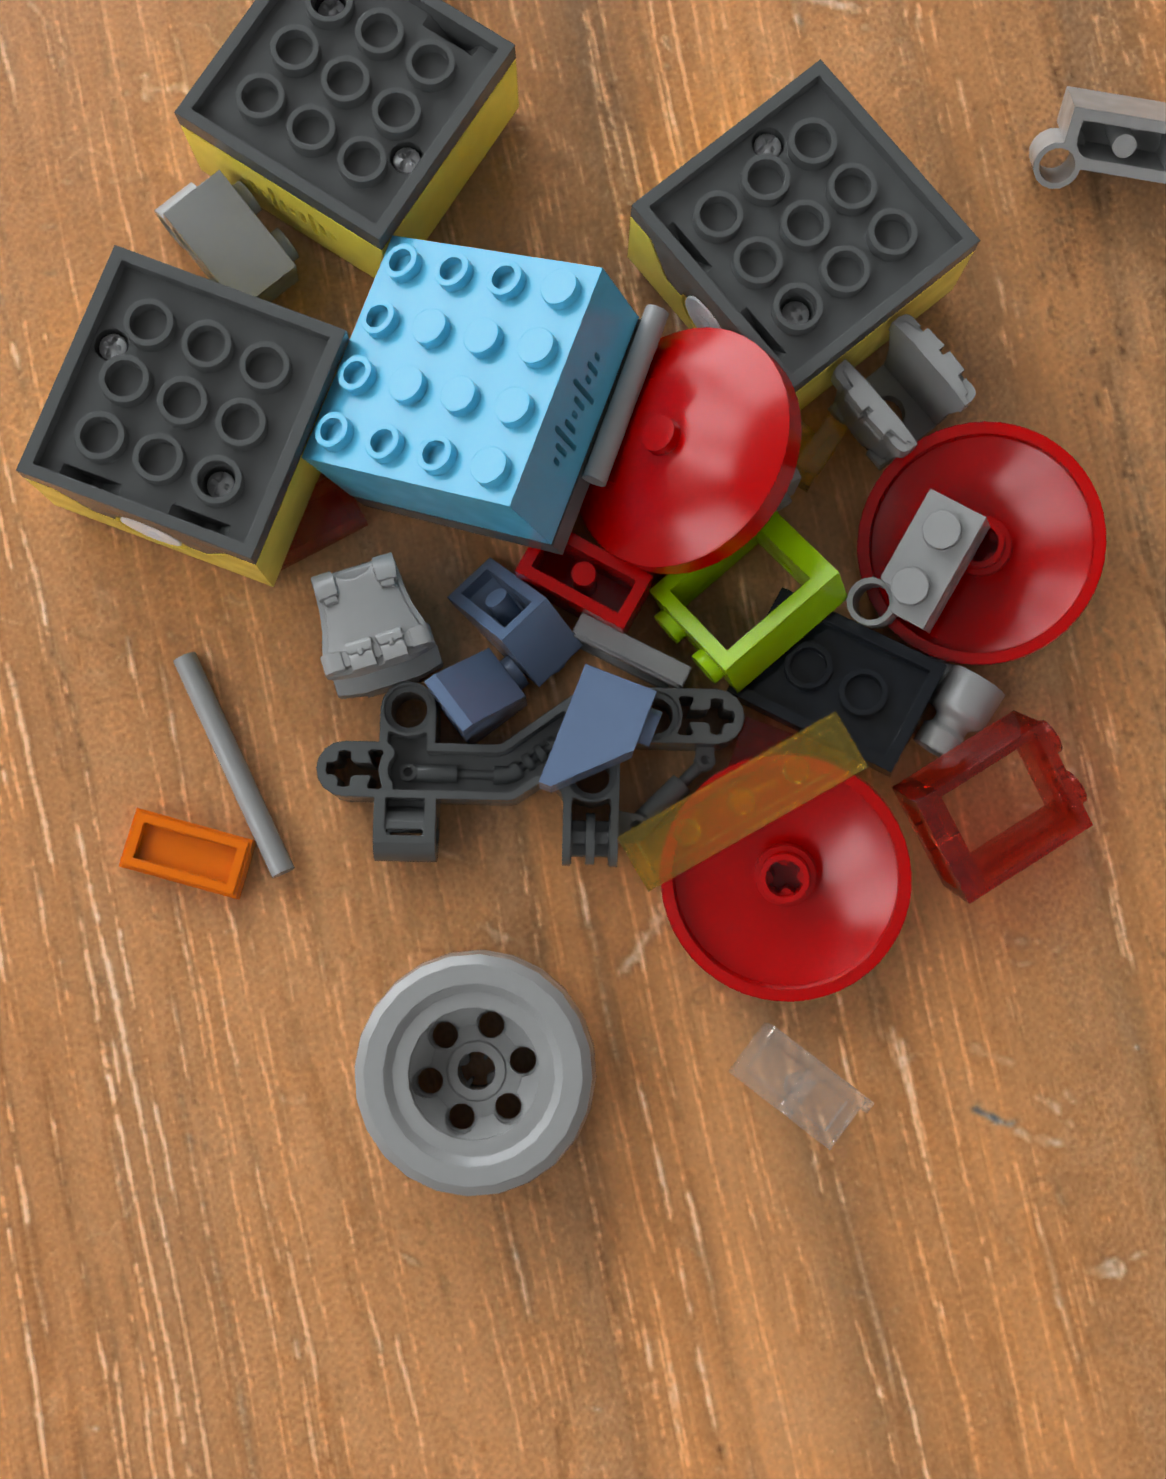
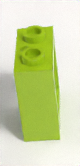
(775, 634)

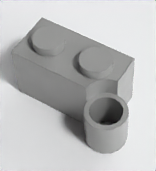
(1104, 136)
(228, 239)
(925, 564)

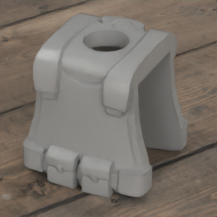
(912, 377)
(372, 630)

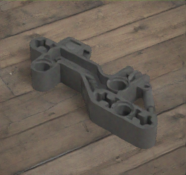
(424, 773)

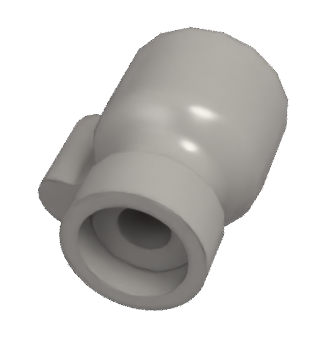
(962, 705)

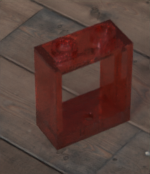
(1019, 846)

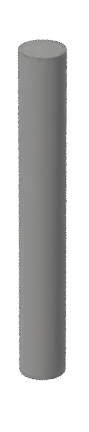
(625, 395)

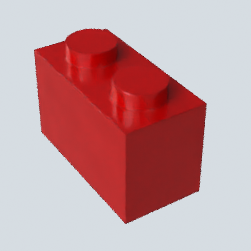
(587, 582)

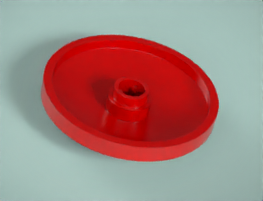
(700, 455)
(1035, 560)
(798, 900)

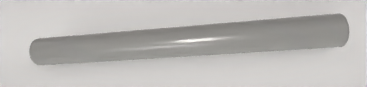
(233, 764)

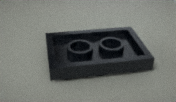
(851, 669)

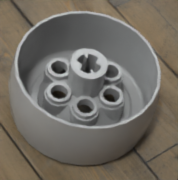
(415, 1125)

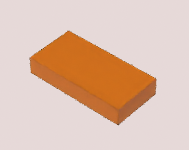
(187, 853)

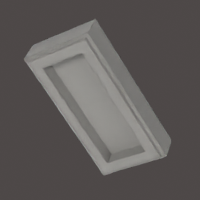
(630, 654)

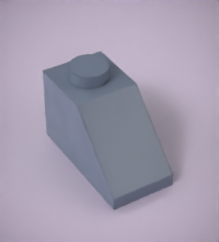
(516, 620)
(479, 693)
(599, 728)

